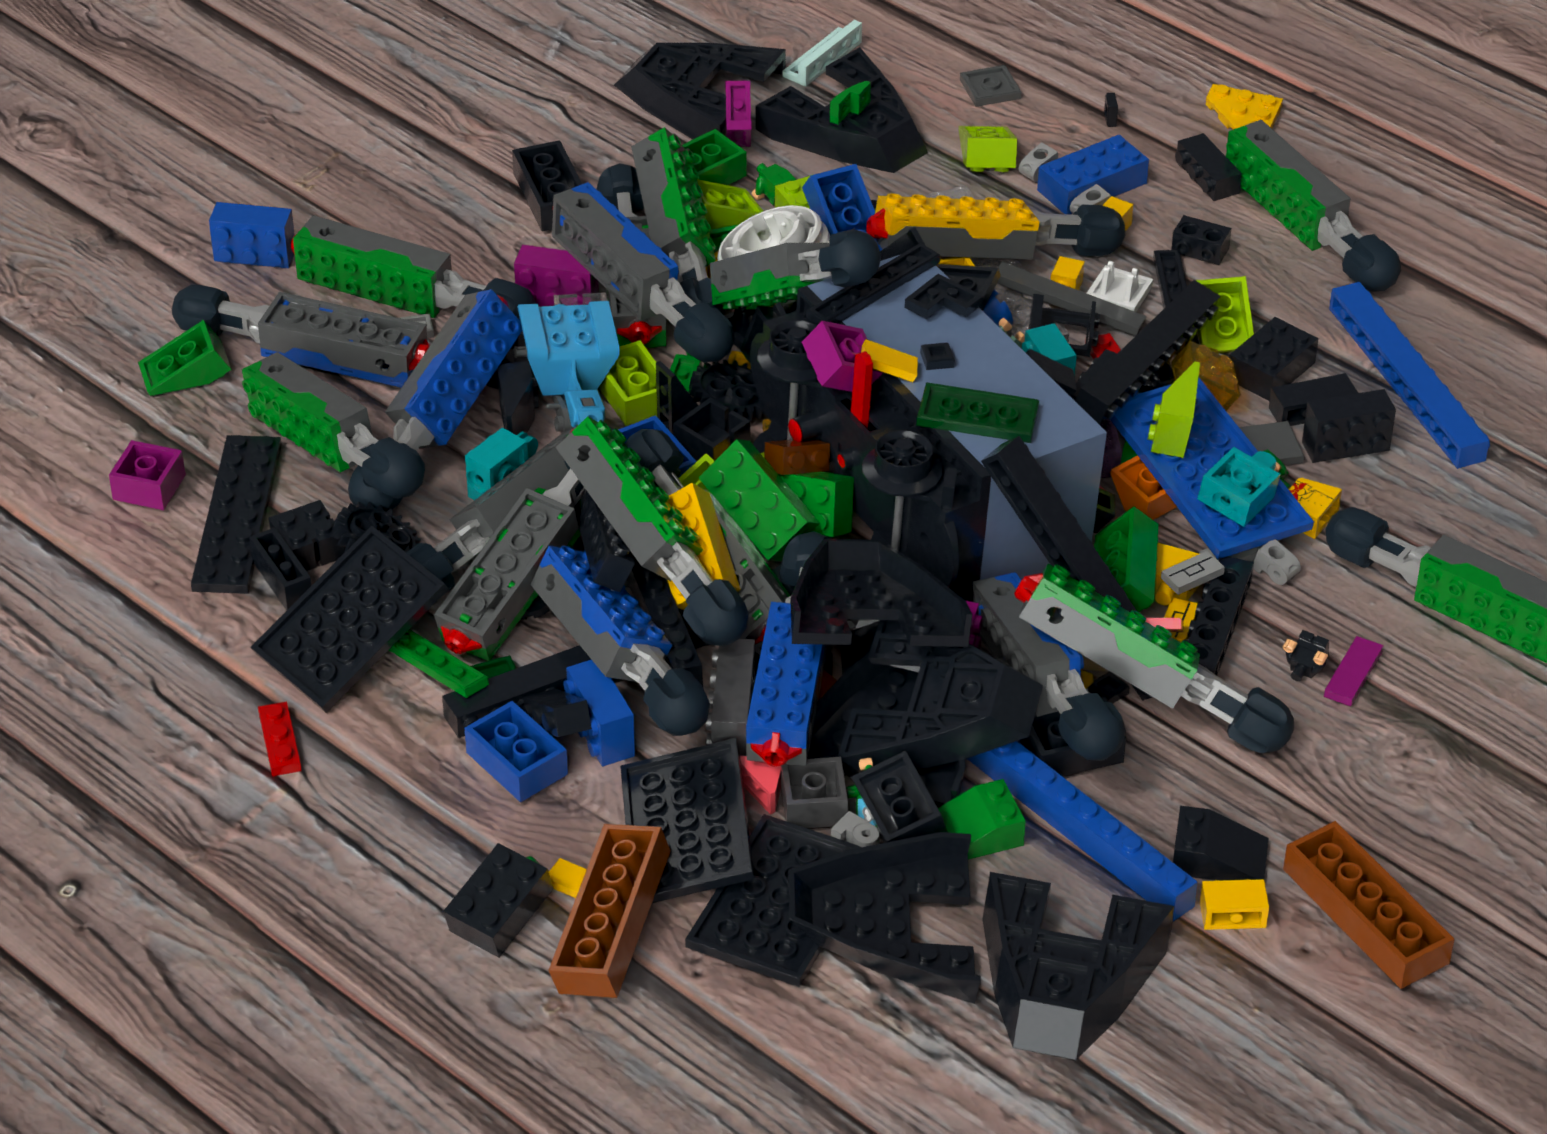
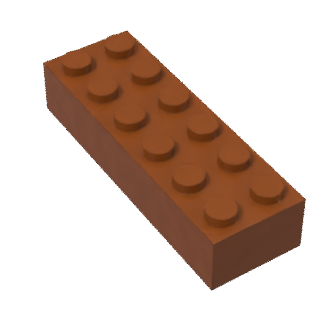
(1368, 904)
(609, 911)

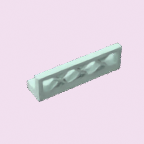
(825, 52)

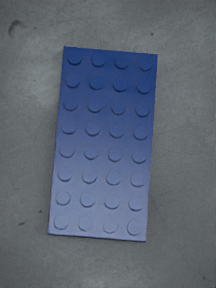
(1210, 438)

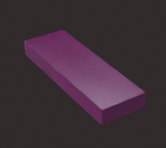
(1353, 671)

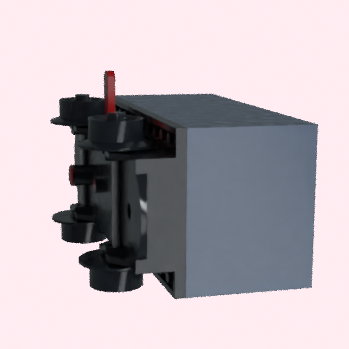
(903, 465)

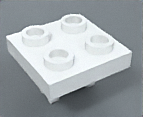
(1121, 287)

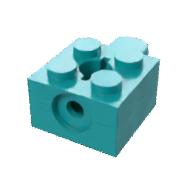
(1050, 343)
(496, 459)
(1244, 481)

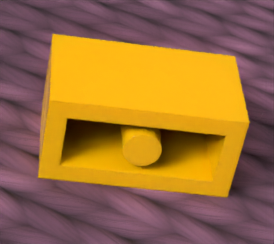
(1234, 904)

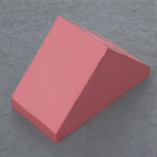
(762, 782)

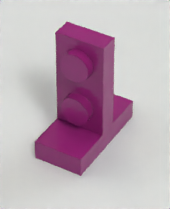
(738, 112)

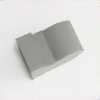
(1030, 163)
(1092, 196)
(1276, 562)
(855, 830)

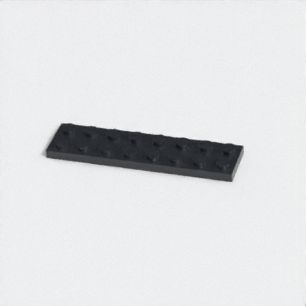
(236, 513)

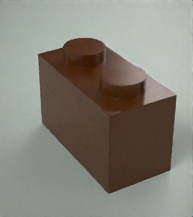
(797, 457)

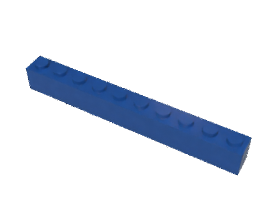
(1409, 375)
(1090, 827)

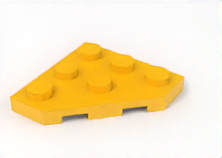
(1242, 107)

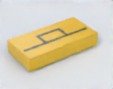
(1181, 609)

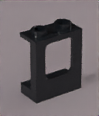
(1044, 316)

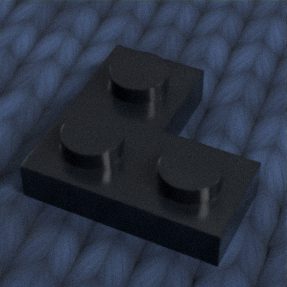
(943, 292)

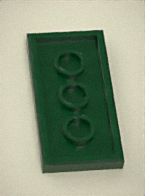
(977, 412)

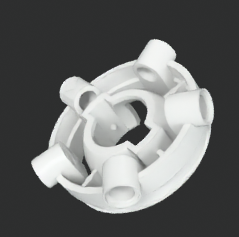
(774, 228)

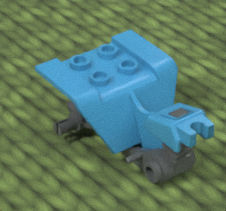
(570, 356)

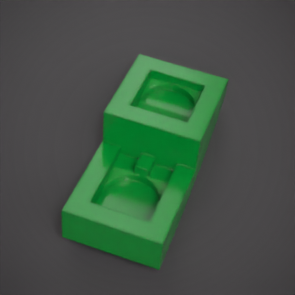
(850, 100)

